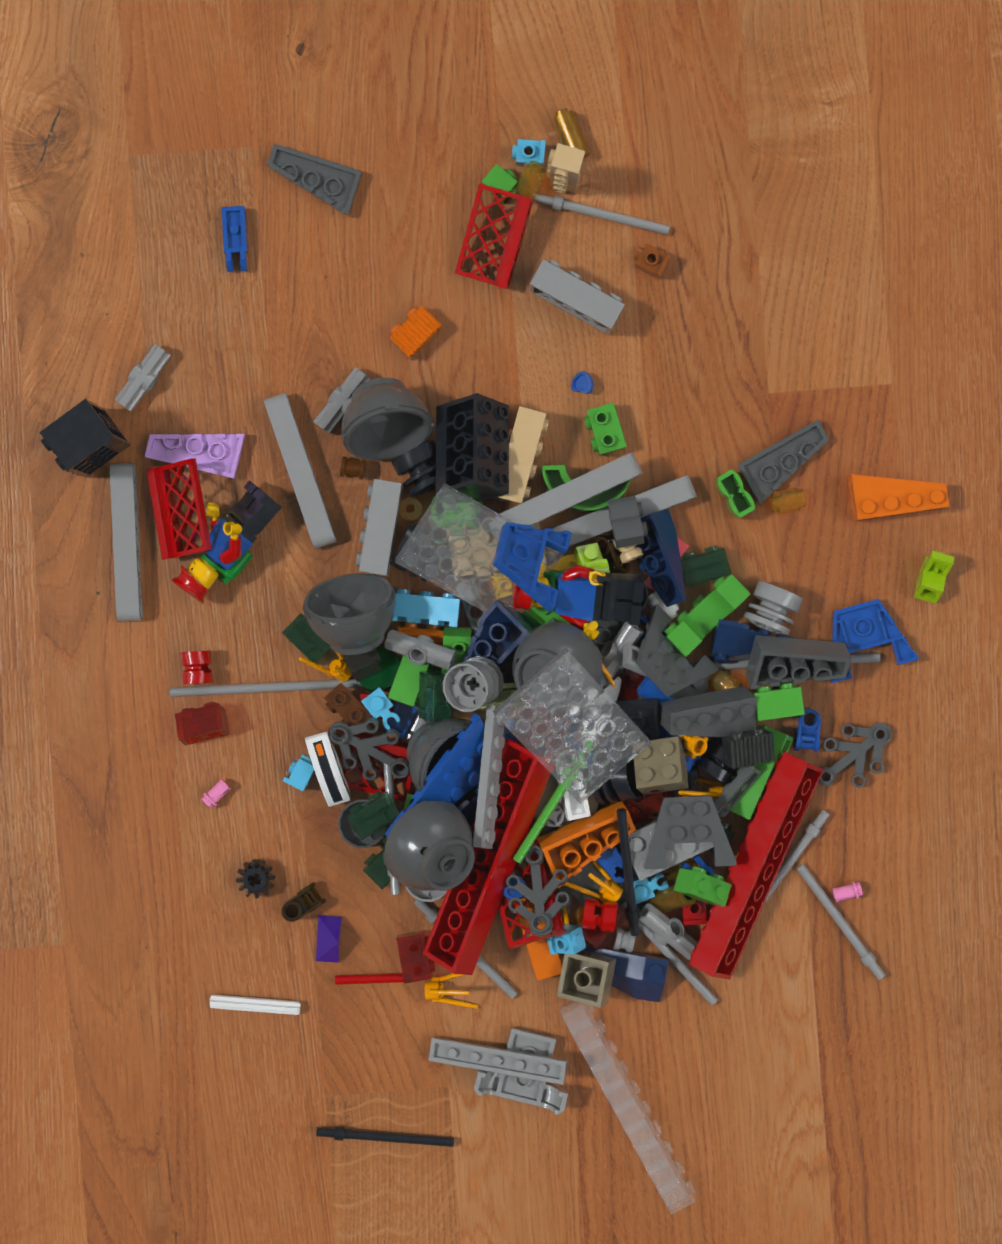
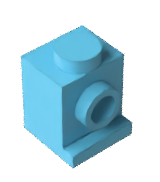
(538, 151)
(301, 773)
(567, 944)

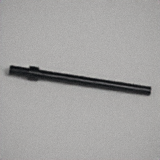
(631, 911)
(340, 1133)

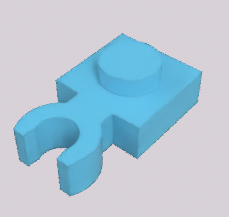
(378, 705)
(645, 887)

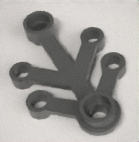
(367, 747)
(857, 752)
(538, 895)

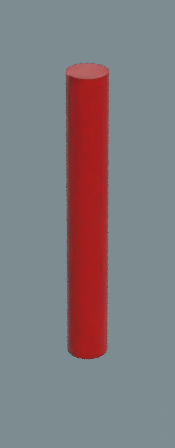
(369, 978)

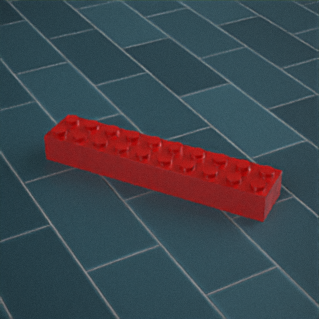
(757, 866)
(472, 905)

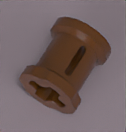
(353, 468)

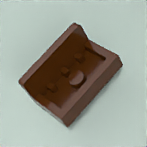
(346, 705)

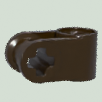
(612, 554)
(303, 902)

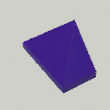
(328, 938)

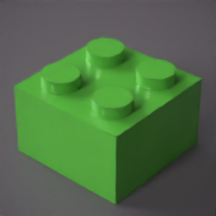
(778, 702)

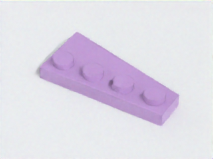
(213, 452)

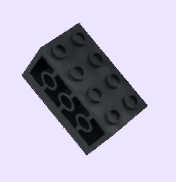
(84, 439)
(473, 447)

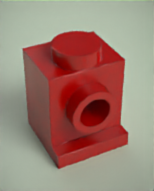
(694, 918)

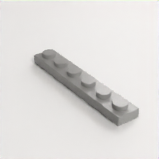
(489, 781)
(498, 1060)

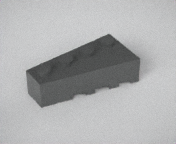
(795, 660)
(710, 713)

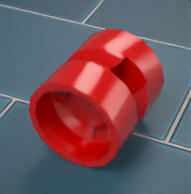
(196, 667)
(608, 915)

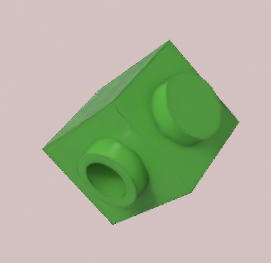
(502, 180)

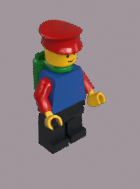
(230, 542)
(590, 596)

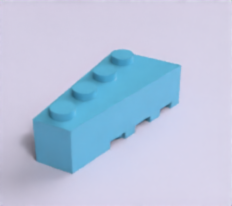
(426, 608)

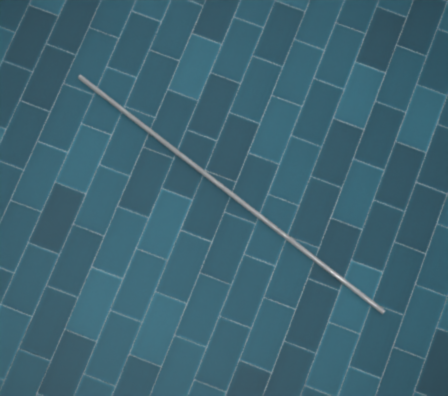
(352, 683)

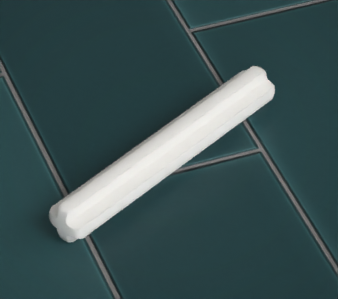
(255, 1004)

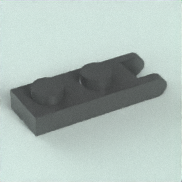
(736, 789)

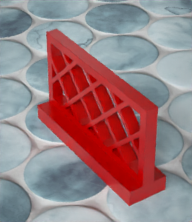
(513, 241)
(167, 511)
(397, 750)
(558, 927)

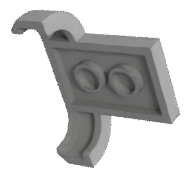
(524, 1089)

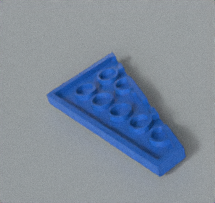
(456, 770)

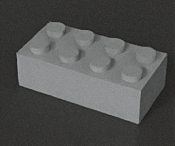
(576, 297)
(381, 527)
(674, 853)

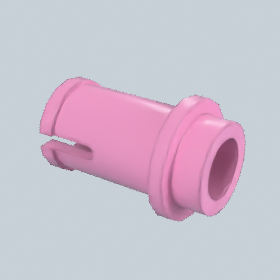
(216, 793)
(847, 892)

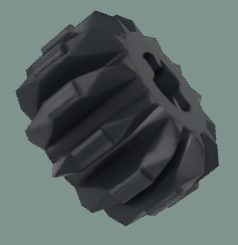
(260, 885)

